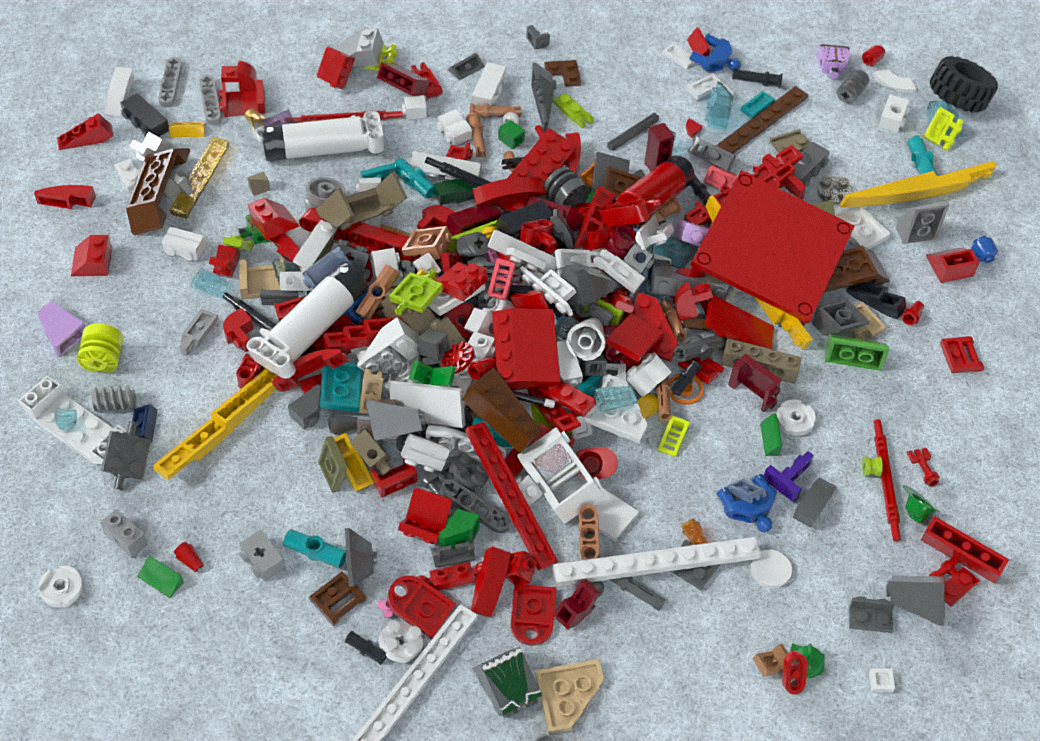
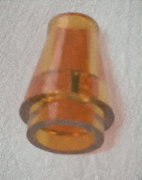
(694, 532)

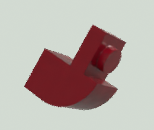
(578, 606)

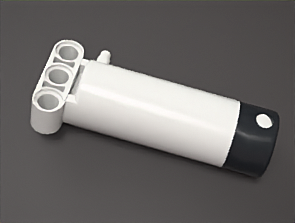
(323, 137)
(308, 320)

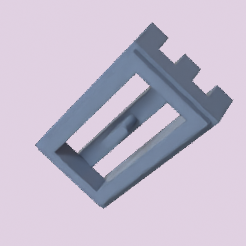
(747, 491)

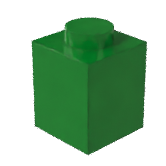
(511, 134)

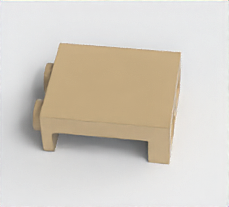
(256, 279)

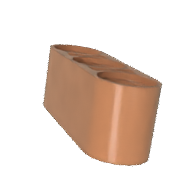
(589, 526)

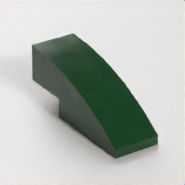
(453, 190)

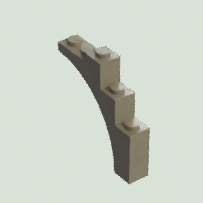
(420, 321)

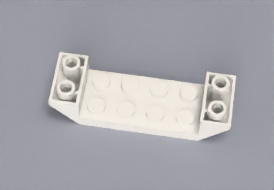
(86, 437)

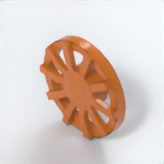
(687, 392)

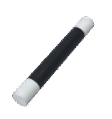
(534, 399)

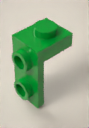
(427, 375)

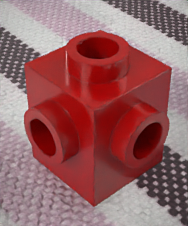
(521, 568)

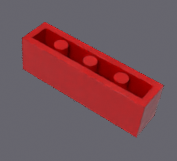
(965, 549)

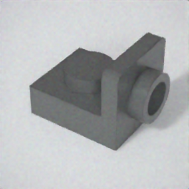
(536, 39)

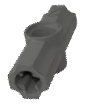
(595, 311)
(700, 348)

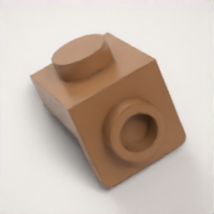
(771, 662)

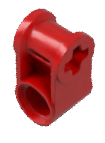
(248, 370)

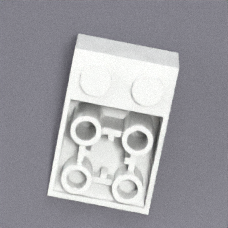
(390, 349)

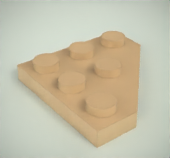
(568, 692)

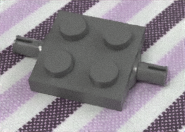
(125, 455)

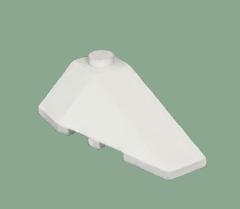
(455, 440)

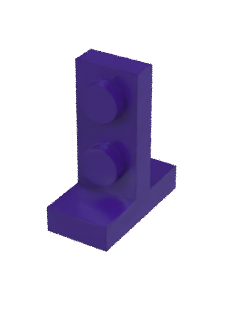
(785, 481)

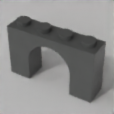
(667, 282)

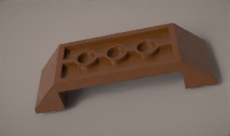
(143, 205)
(855, 267)

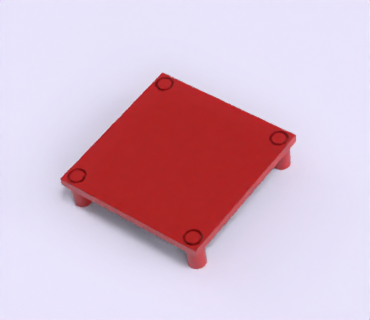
(772, 246)

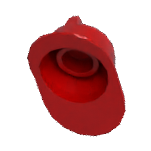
(598, 461)

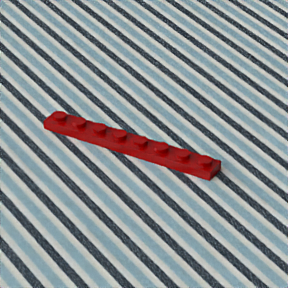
(511, 496)

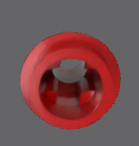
(913, 313)
(481, 367)
(188, 556)

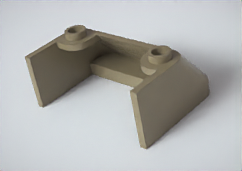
(348, 210)

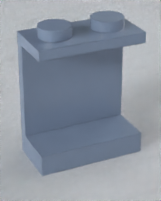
(324, 267)

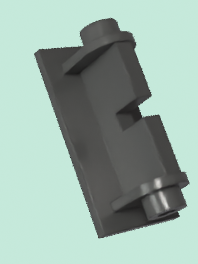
(446, 555)

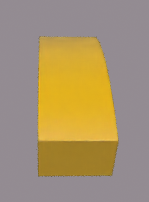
(356, 470)

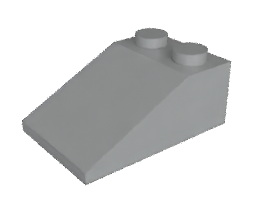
(364, 46)
(922, 223)

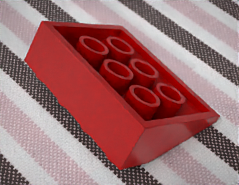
(526, 347)

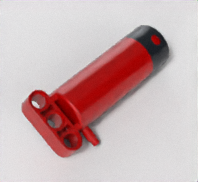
(649, 193)

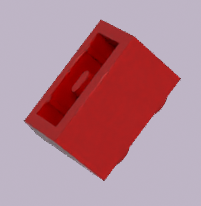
(953, 264)

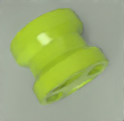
(872, 466)

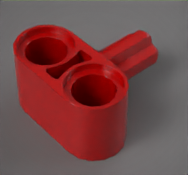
(537, 233)

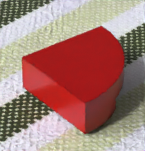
(693, 127)

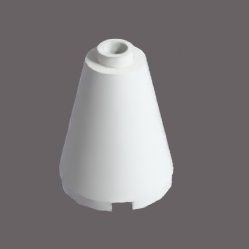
(586, 339)

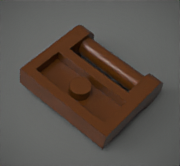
(332, 594)

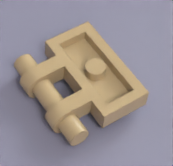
(874, 327)

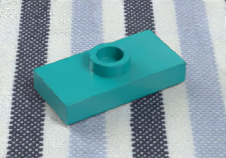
(757, 104)
(379, 172)
(590, 385)

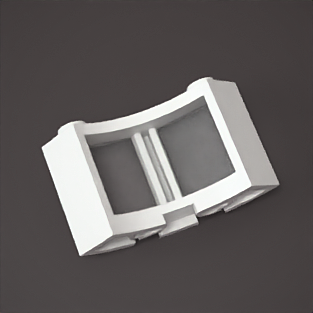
(562, 473)

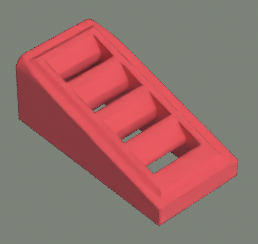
(491, 292)

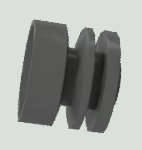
(566, 188)

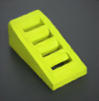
(677, 422)

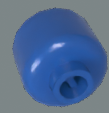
(984, 249)

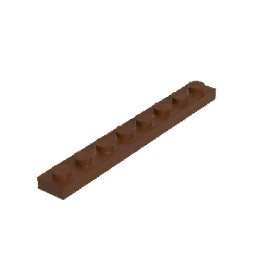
(763, 120)

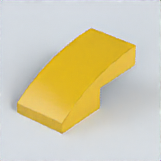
(648, 405)

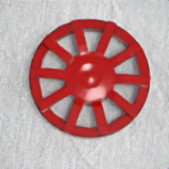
(459, 357)

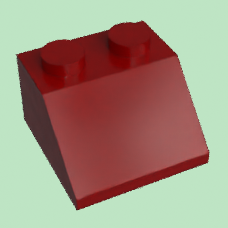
(271, 218)
(92, 256)

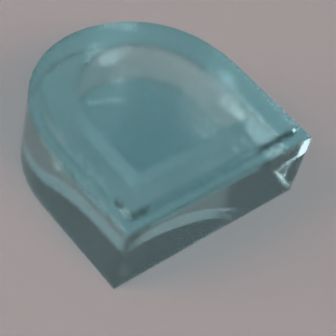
(65, 419)

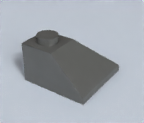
(838, 318)
(359, 557)

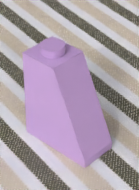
(61, 327)

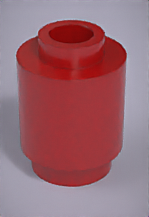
(873, 55)

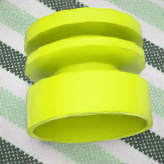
(100, 348)

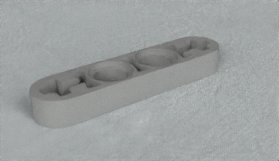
(170, 82)
(210, 100)

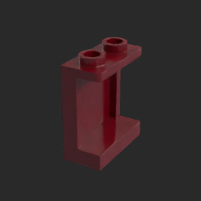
(757, 379)

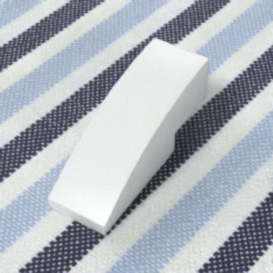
(118, 90)

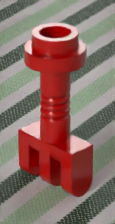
(930, 478)

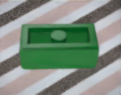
(771, 436)
(160, 577)

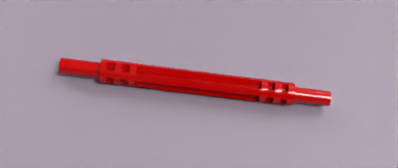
(319, 117)
(887, 481)

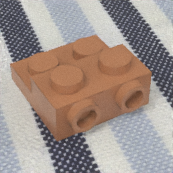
(428, 240)

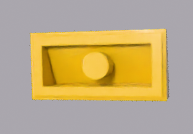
(187, 129)

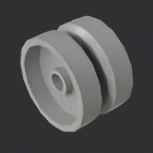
(321, 189)

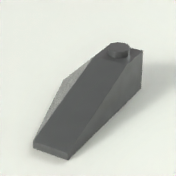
(543, 91)
(589, 283)

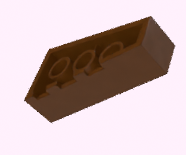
(502, 410)

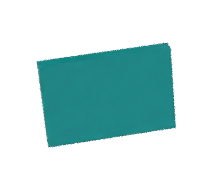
(341, 387)

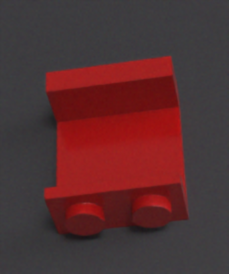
(239, 102)

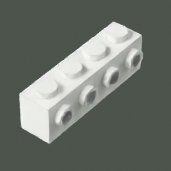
(484, 348)

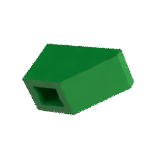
(460, 528)

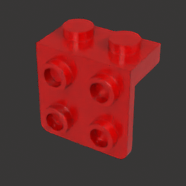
(335, 67)
(426, 515)

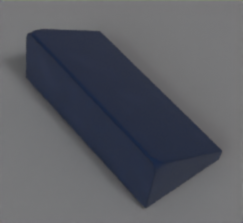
(146, 419)

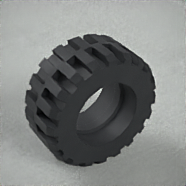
(963, 84)

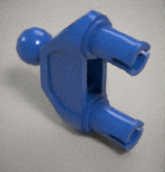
(718, 58)
(750, 512)

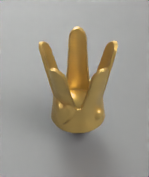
(253, 116)

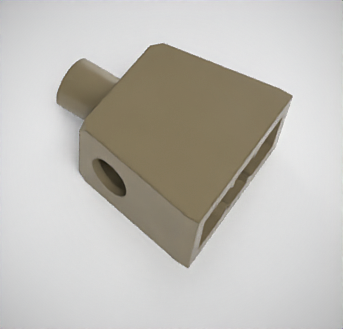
(368, 448)

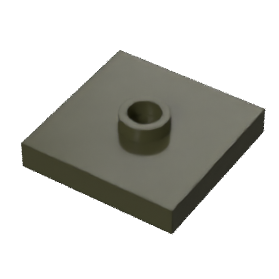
(332, 464)

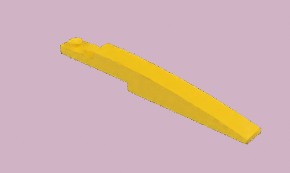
(918, 187)
(789, 323)
(221, 424)

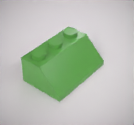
(856, 352)

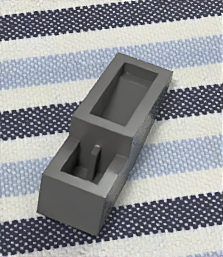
(814, 502)

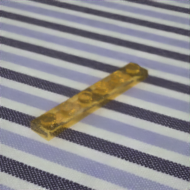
(200, 176)

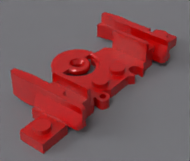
(773, 170)

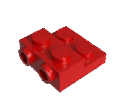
(463, 280)

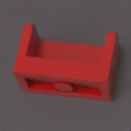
(396, 480)

